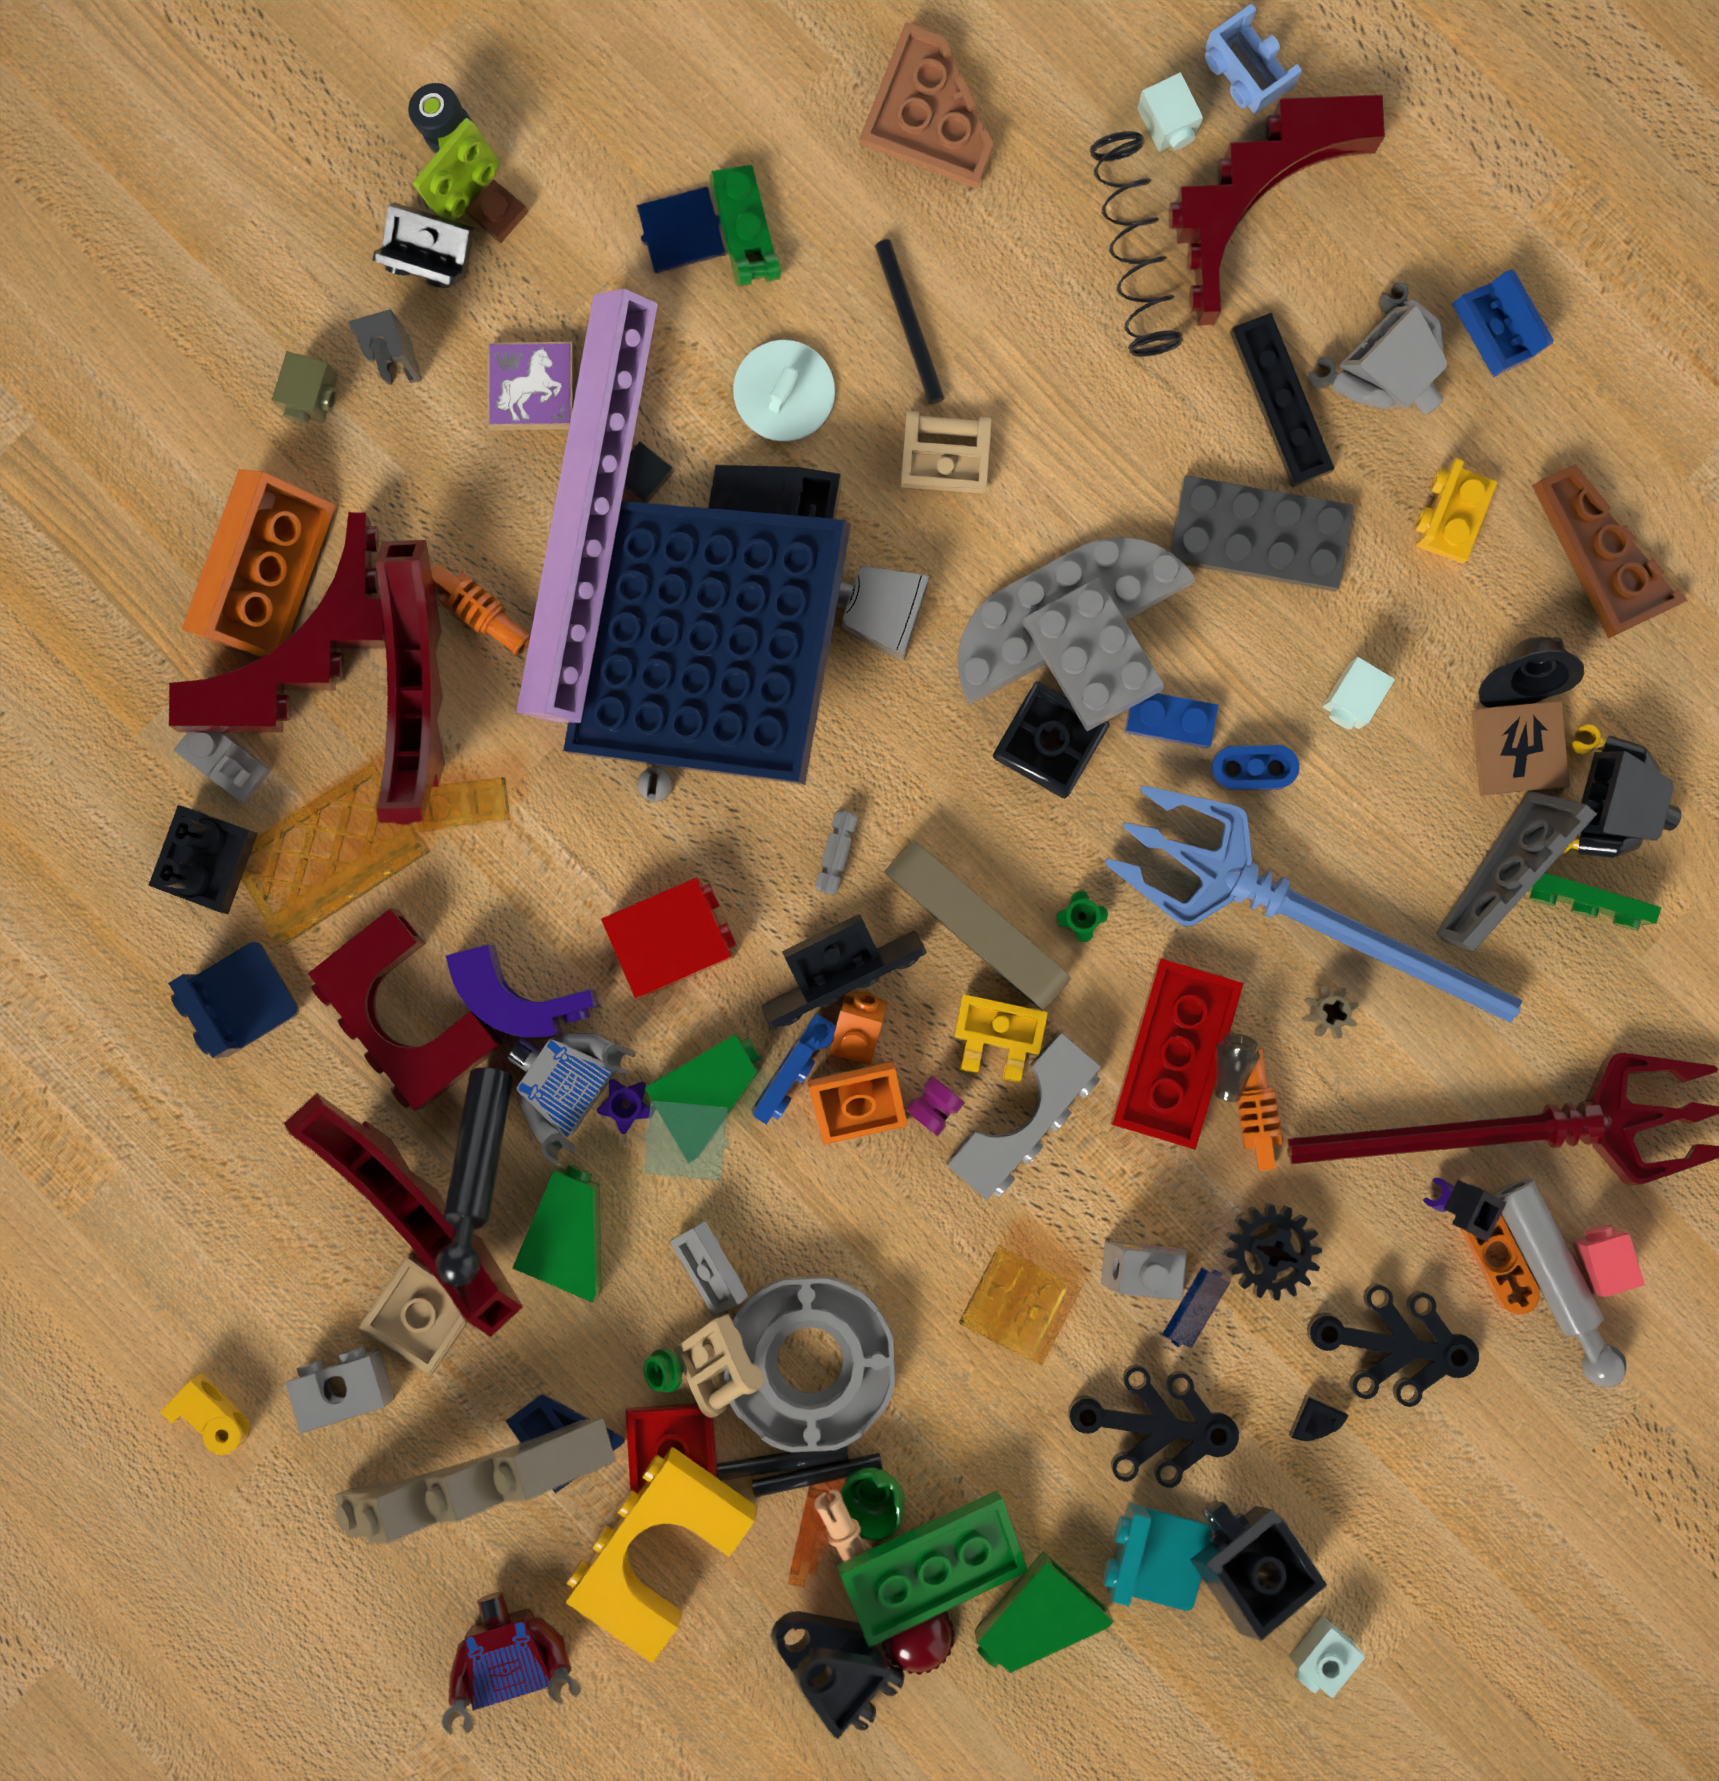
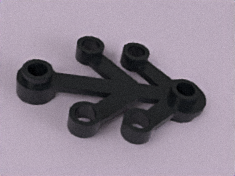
(1401, 1346)
(1161, 1427)

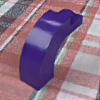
(487, 994)

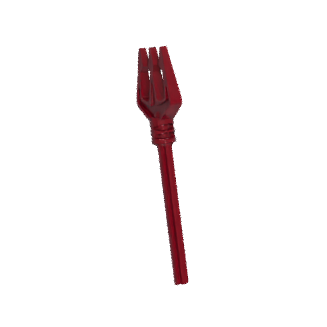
(1602, 1120)

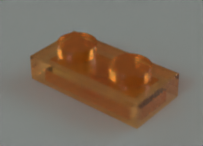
(806, 1556)

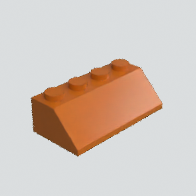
(258, 564)

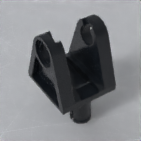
(835, 1669)

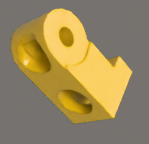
(210, 1414)

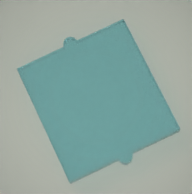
(685, 1140)

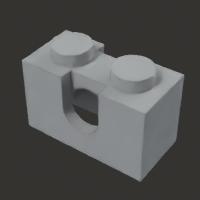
(317, 1403)

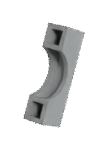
(1061, 1075)

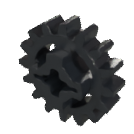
(1268, 1268)

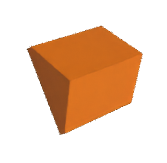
(857, 1102)

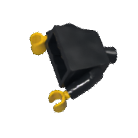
(1625, 794)

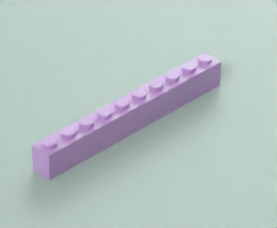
(587, 507)

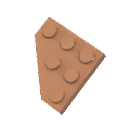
(928, 111)

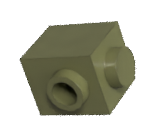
(305, 388)

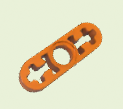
(1501, 1287)

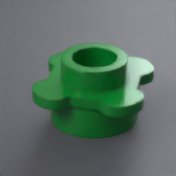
(1094, 915)

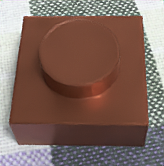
(497, 211)

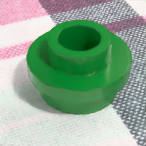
(663, 1371)

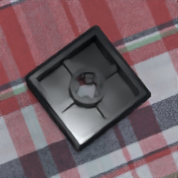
(1023, 750)

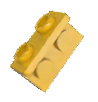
(1455, 512)

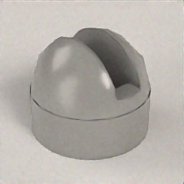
(663, 787)

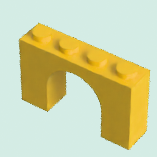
(674, 1494)

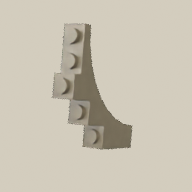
(462, 1490)

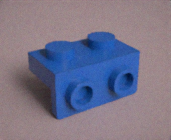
(1503, 323)

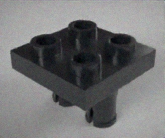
(203, 859)

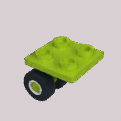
(461, 157)

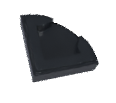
(1316, 1420)

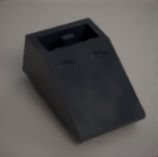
(776, 490)

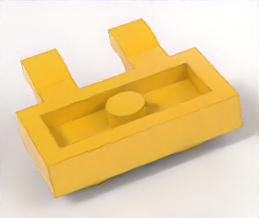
(1001, 1026)

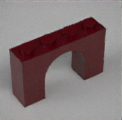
(351, 983)

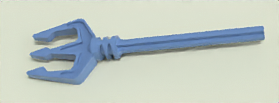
(1231, 876)

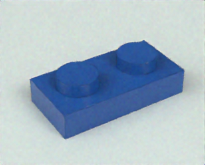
(1173, 720)

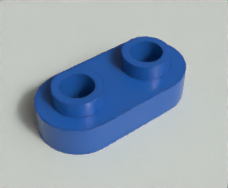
(1253, 767)

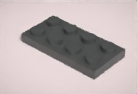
(1261, 533)

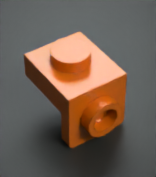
(858, 1027)

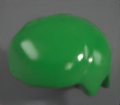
(875, 1502)

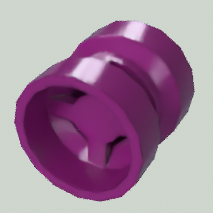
(934, 1106)

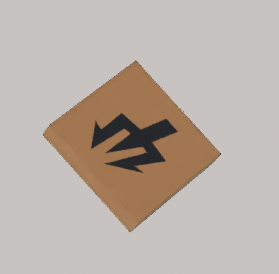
(1520, 748)

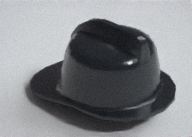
(1533, 672)

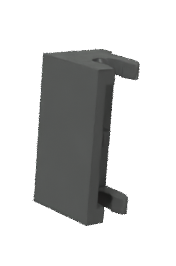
(387, 342)

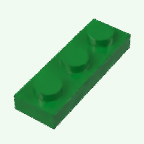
(1590, 901)

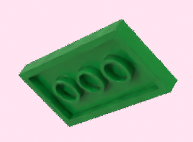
(932, 1568)

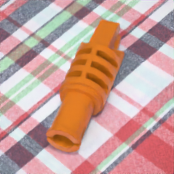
(479, 609)
(1260, 1117)

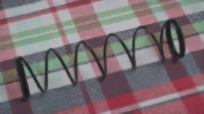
(1113, 155)

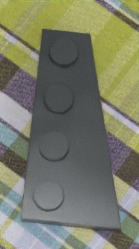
(1520, 856)

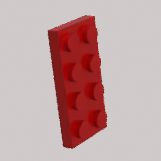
(1176, 1053)

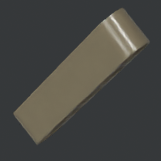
(977, 925)

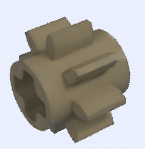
(1319, 1016)

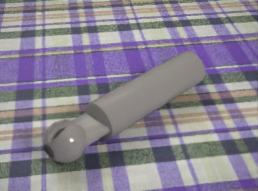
(1560, 1280)

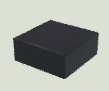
(646, 472)

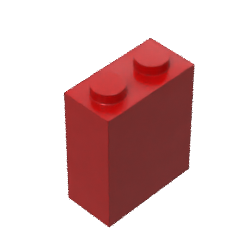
(669, 937)

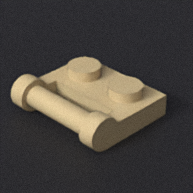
(946, 465)
(710, 1353)

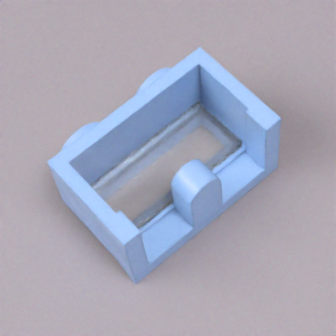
(1249, 62)

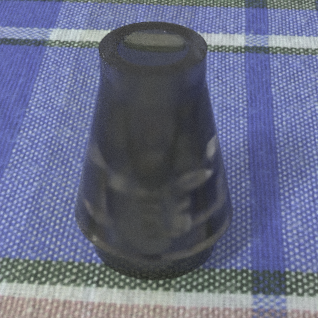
(1235, 1063)

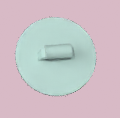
(784, 390)

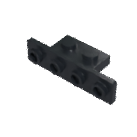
(835, 965)

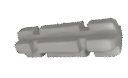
(836, 852)

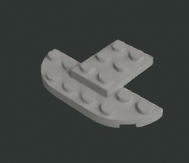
(1076, 624)

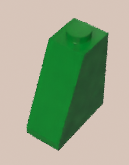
(711, 1078)
(566, 1235)
(1039, 1617)

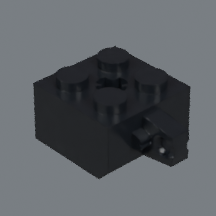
(1250, 1548)

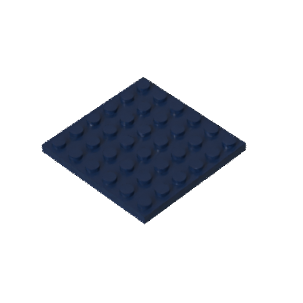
(713, 641)

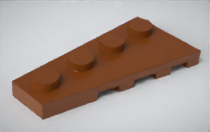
(1609, 565)

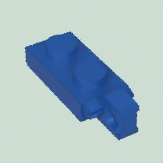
(794, 1067)

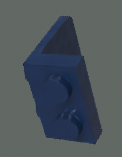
(234, 1001)

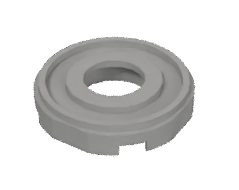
(848, 1406)

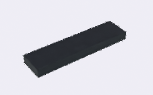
(1282, 400)

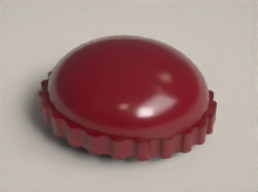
(922, 1645)

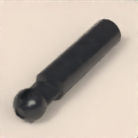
(474, 1171)

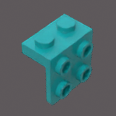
(1155, 1558)

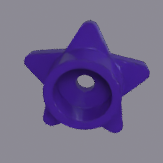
(613, 1106)

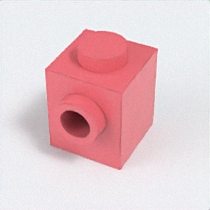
(1608, 1261)

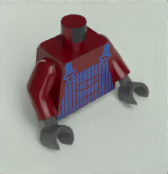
(506, 1660)

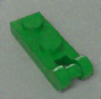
(744, 224)

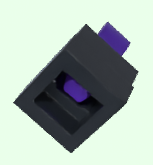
(1473, 1207)

